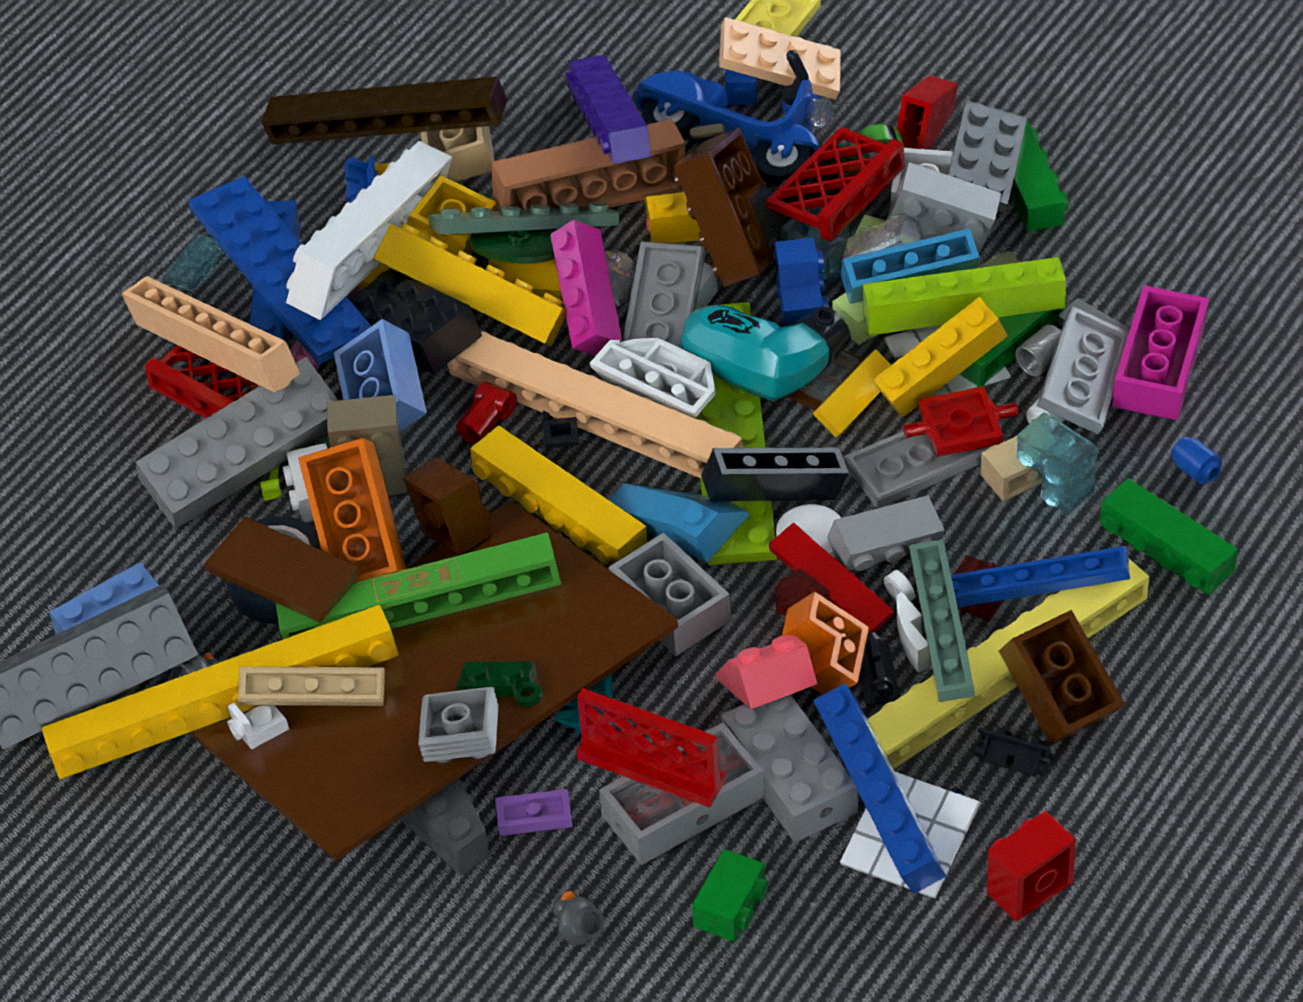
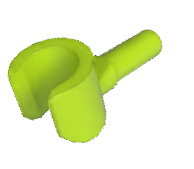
(271, 487)

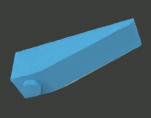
(685, 518)

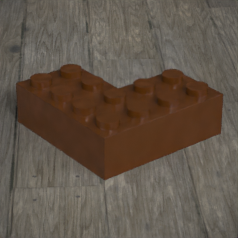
(718, 185)

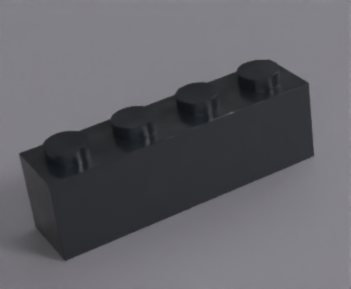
(774, 474)

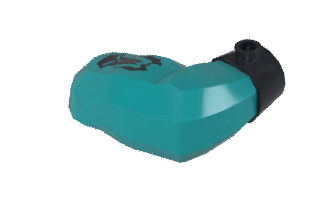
(760, 354)

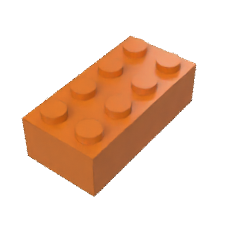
(353, 507)

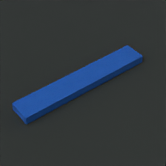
(1041, 576)

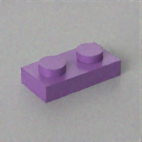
(533, 812)

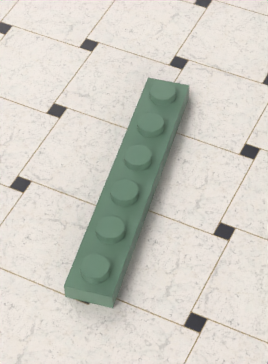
(514, 219)
(941, 621)

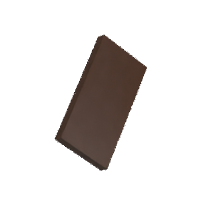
(282, 569)

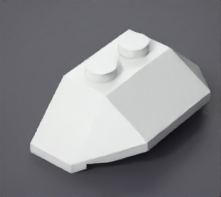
(657, 372)

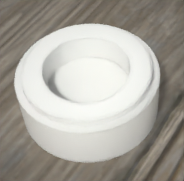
(898, 583)

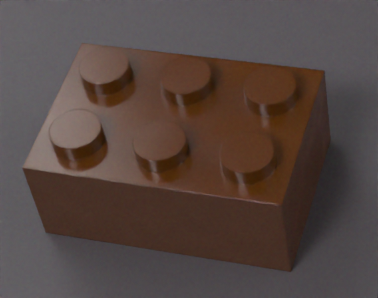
(1061, 677)

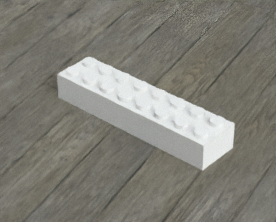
(345, 248)

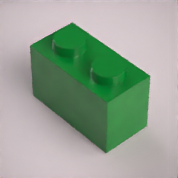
(729, 895)

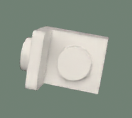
(256, 725)

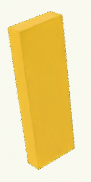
(852, 394)

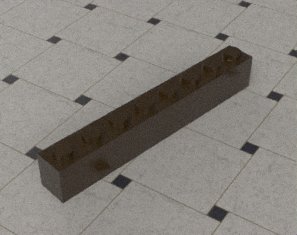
(385, 110)

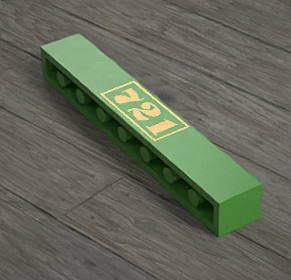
(443, 586)

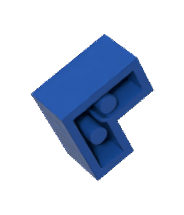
(799, 278)

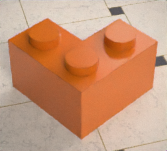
(832, 639)

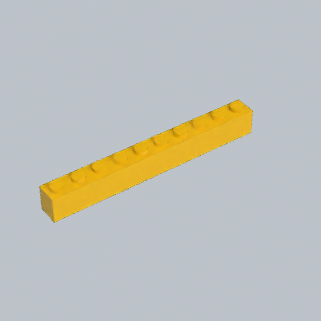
(205, 694)

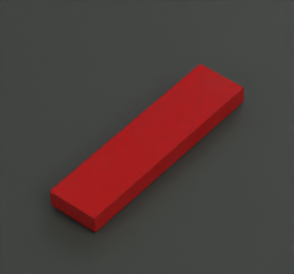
(846, 591)

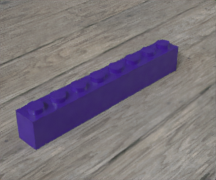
(608, 109)

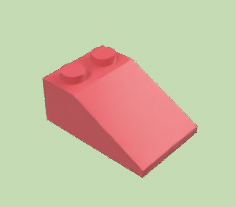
(768, 672)

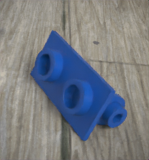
(359, 176)

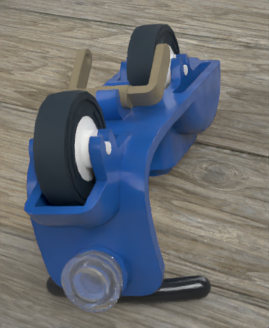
(701, 114)

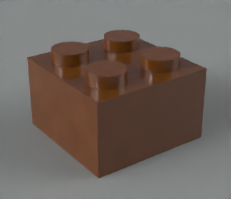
(448, 505)

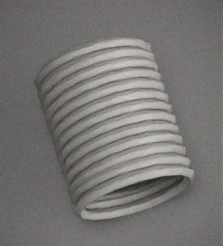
(1037, 352)

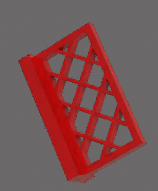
(857, 190)
(183, 389)
(656, 764)

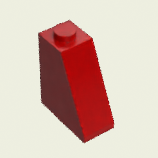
(926, 111)

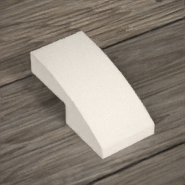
(910, 633)

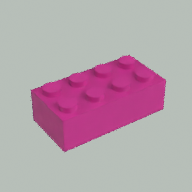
(1160, 352)

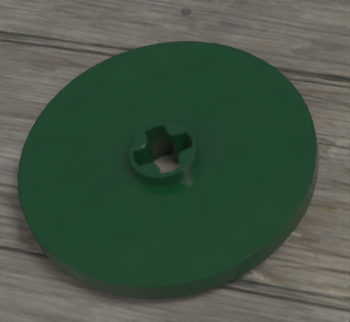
(514, 246)

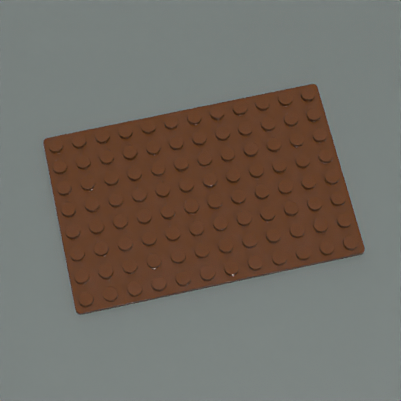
(360, 767)

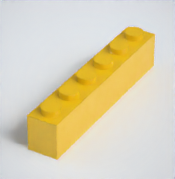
(470, 284)
(557, 497)

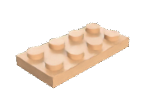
(763, 55)

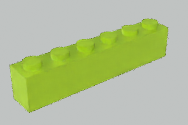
(939, 297)

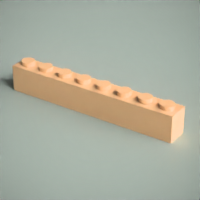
(211, 334)

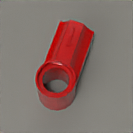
(488, 406)

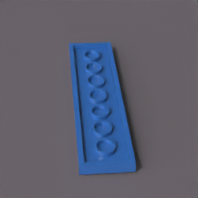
(264, 254)

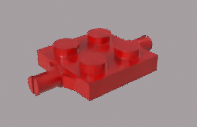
(960, 421)

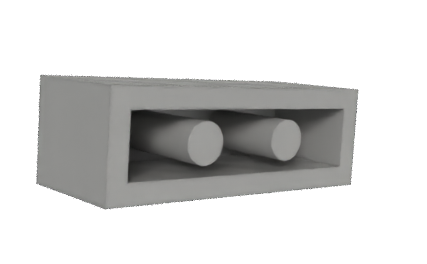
(884, 533)

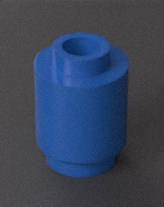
(1196, 460)

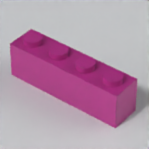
(585, 287)

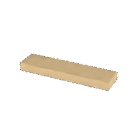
(311, 686)

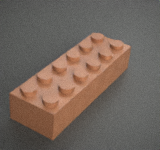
(584, 174)

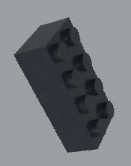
(435, 321)

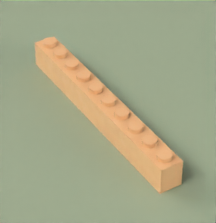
(599, 406)

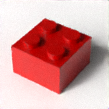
(1030, 865)

